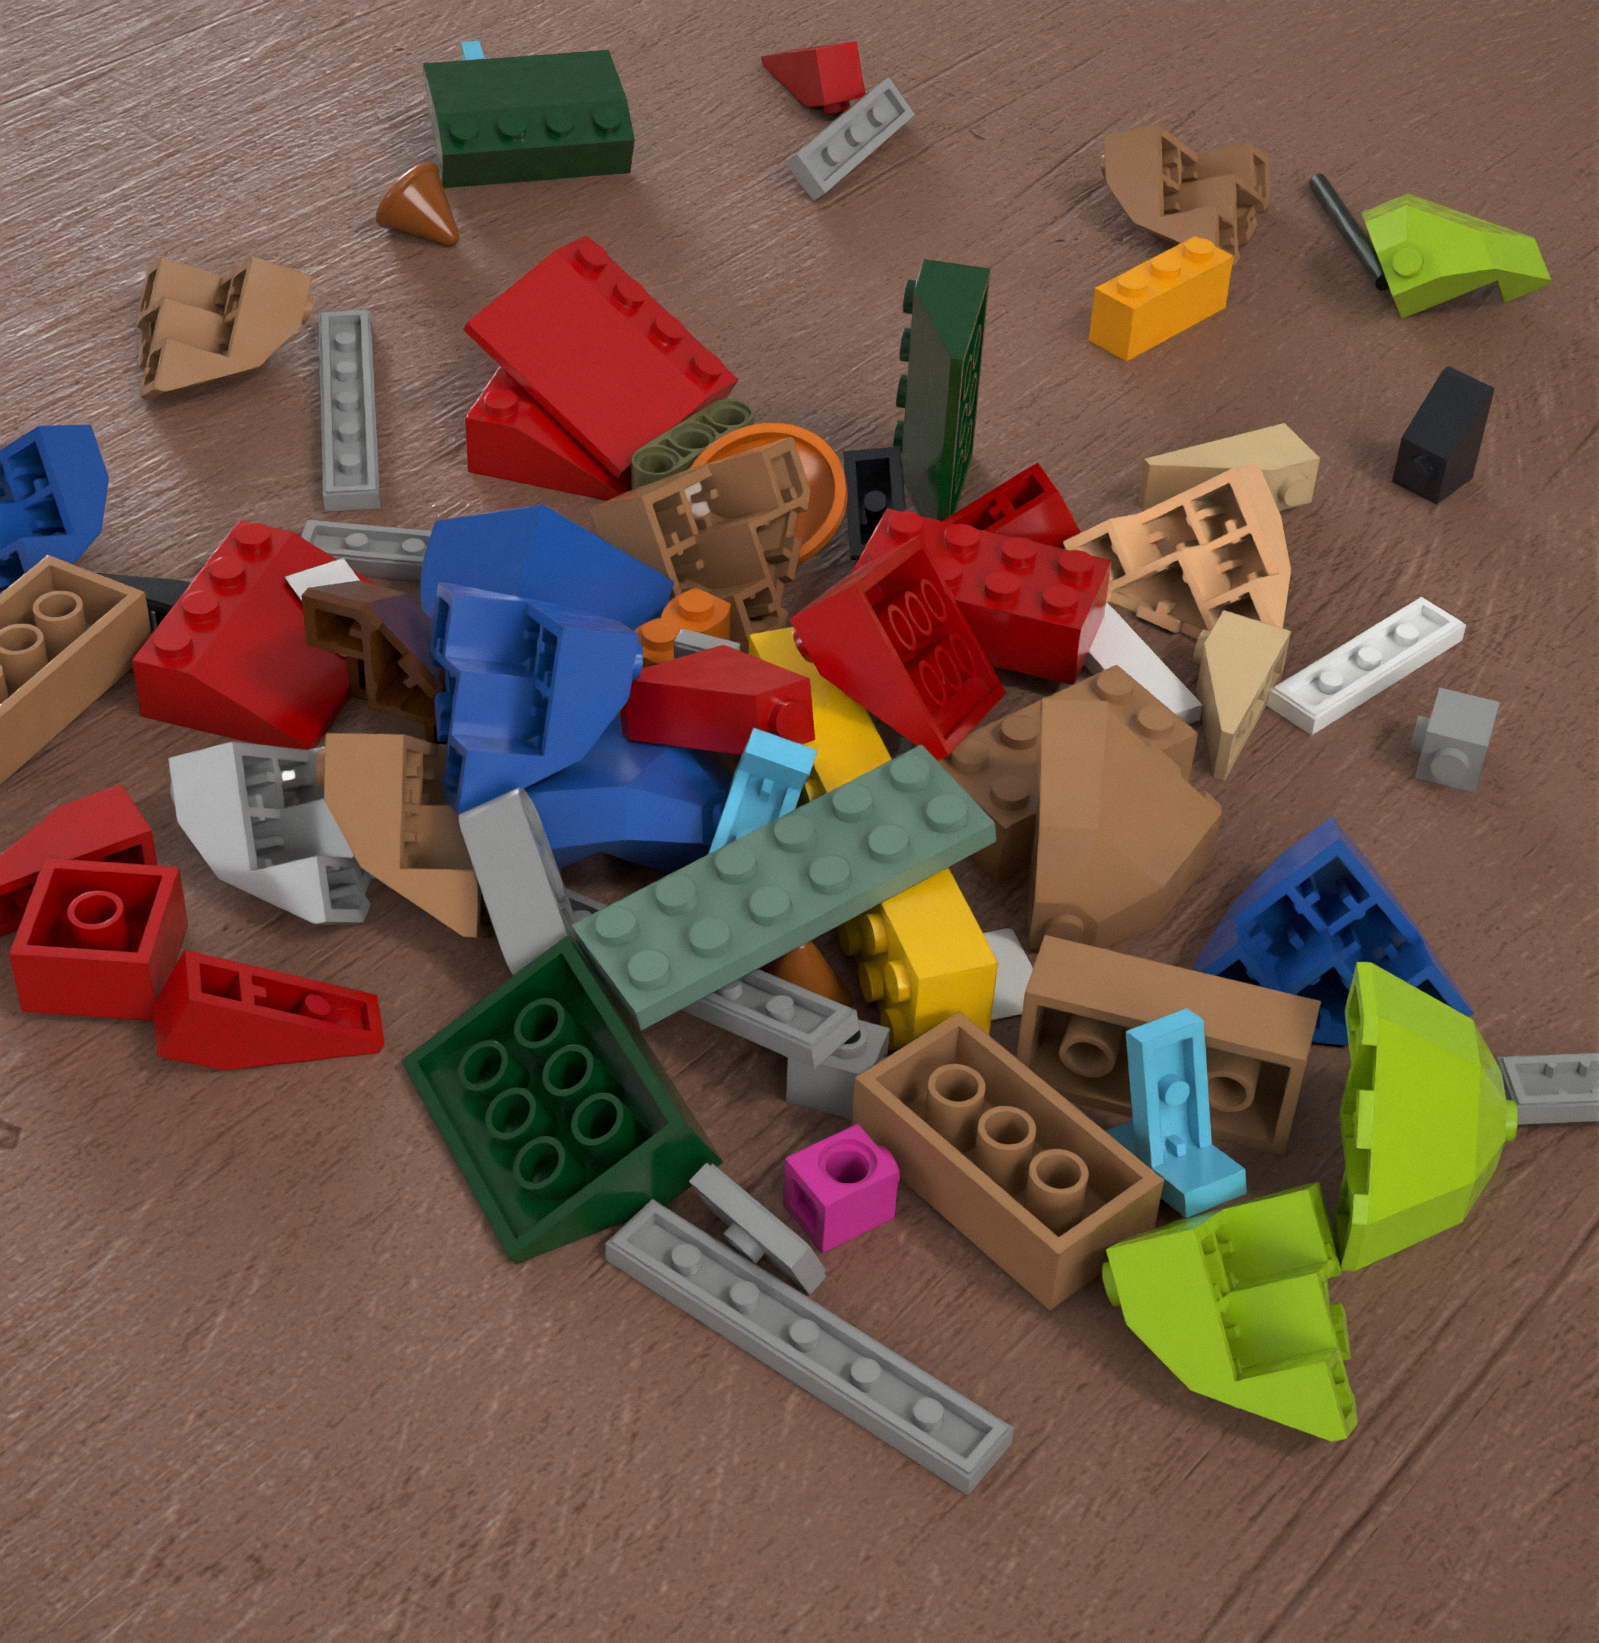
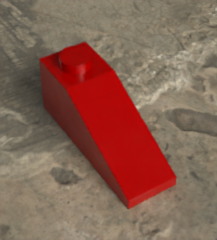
(820, 74)
(1023, 508)
(88, 829)
(254, 1017)

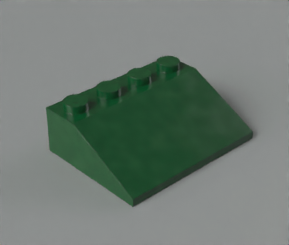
(528, 118)
(941, 382)
(557, 1107)

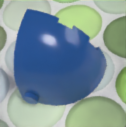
(543, 559)

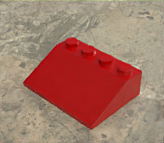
(599, 353)
(523, 443)
(237, 648)
(902, 649)

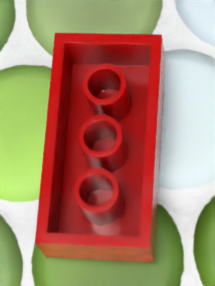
(1023, 599)

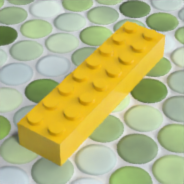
(922, 947)

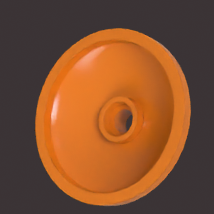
(822, 470)

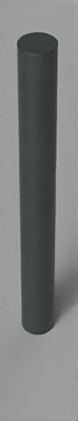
(1349, 229)

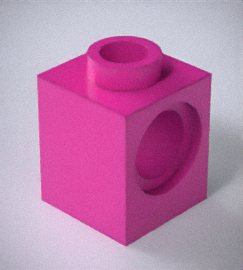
(841, 1187)

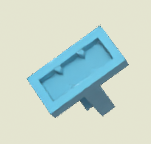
(763, 785)
(1173, 1115)

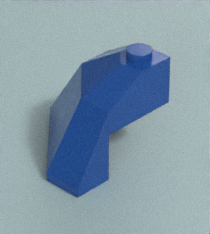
(49, 497)
(522, 688)
(634, 802)
(1313, 921)

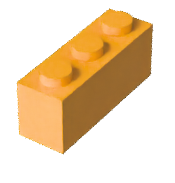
(1160, 298)

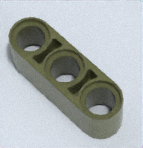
(683, 443)

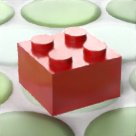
(98, 938)

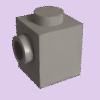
(1454, 739)
(831, 1084)

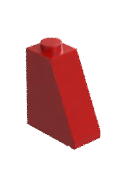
(716, 701)

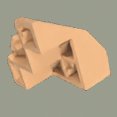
(1198, 555)

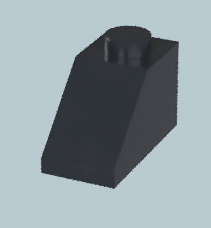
(1444, 437)
(873, 486)

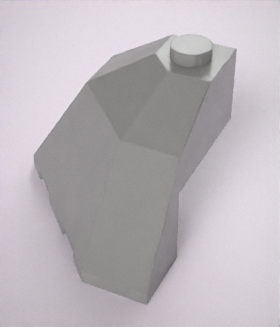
(269, 830)

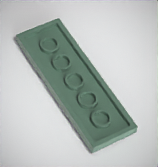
(782, 885)

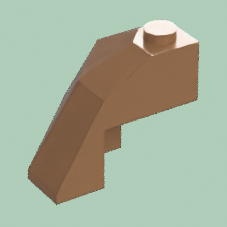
(1187, 193)
(215, 325)
(720, 531)
(400, 827)
(1111, 830)

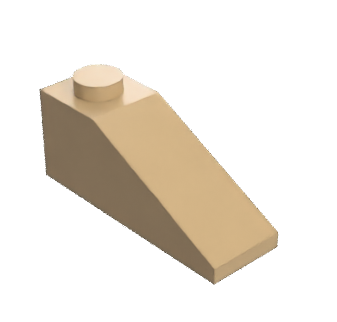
(1282, 456)
(1236, 671)

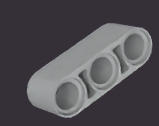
(517, 877)

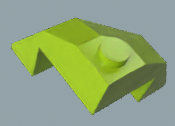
(1444, 253)
(1415, 1117)
(1245, 1307)

